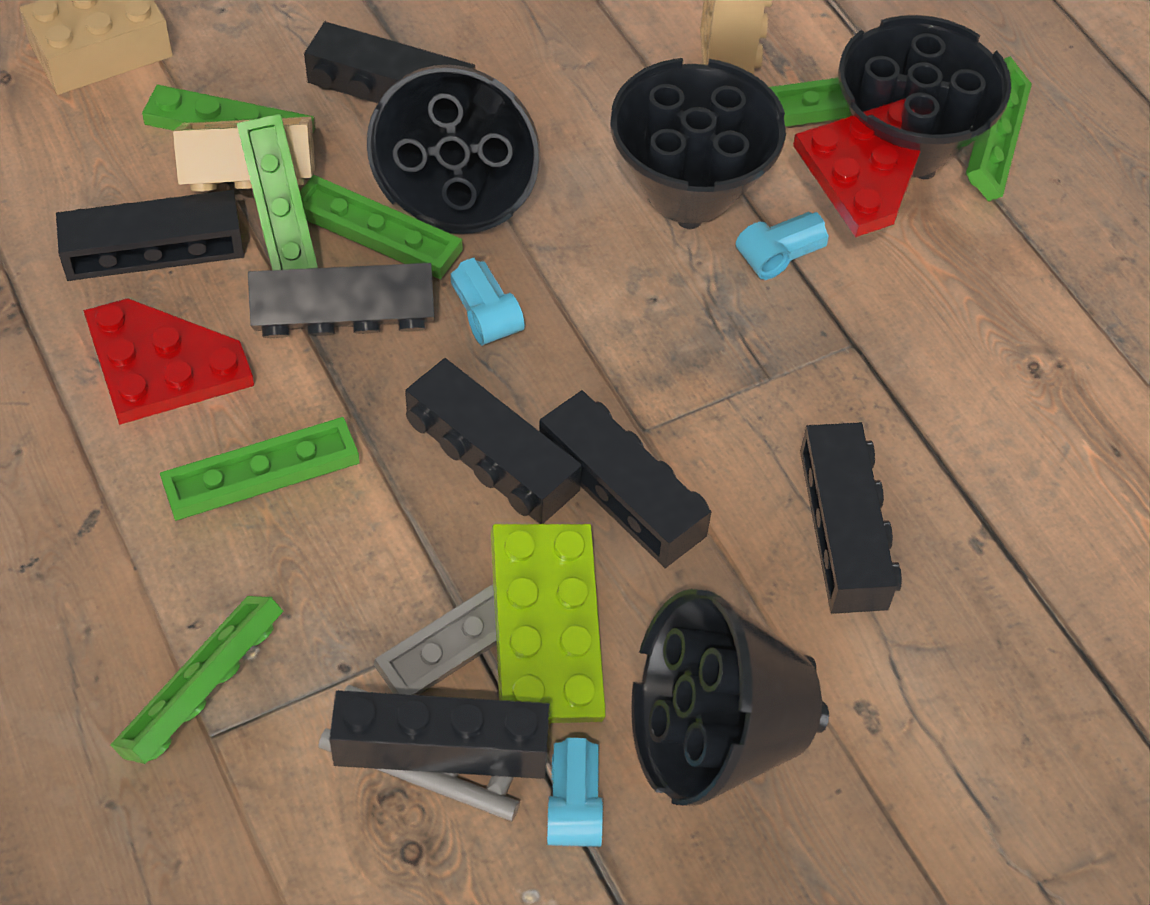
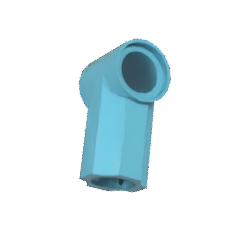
(773, 247)
(489, 310)
(574, 807)

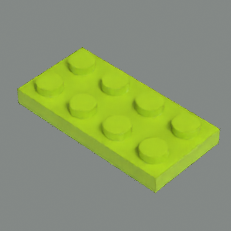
(548, 619)

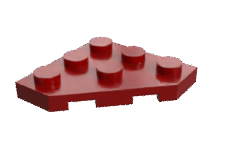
(859, 170)
(162, 360)

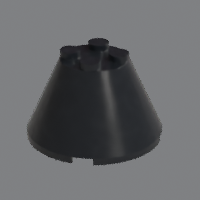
(941, 73)
(696, 135)
(453, 148)
(719, 699)

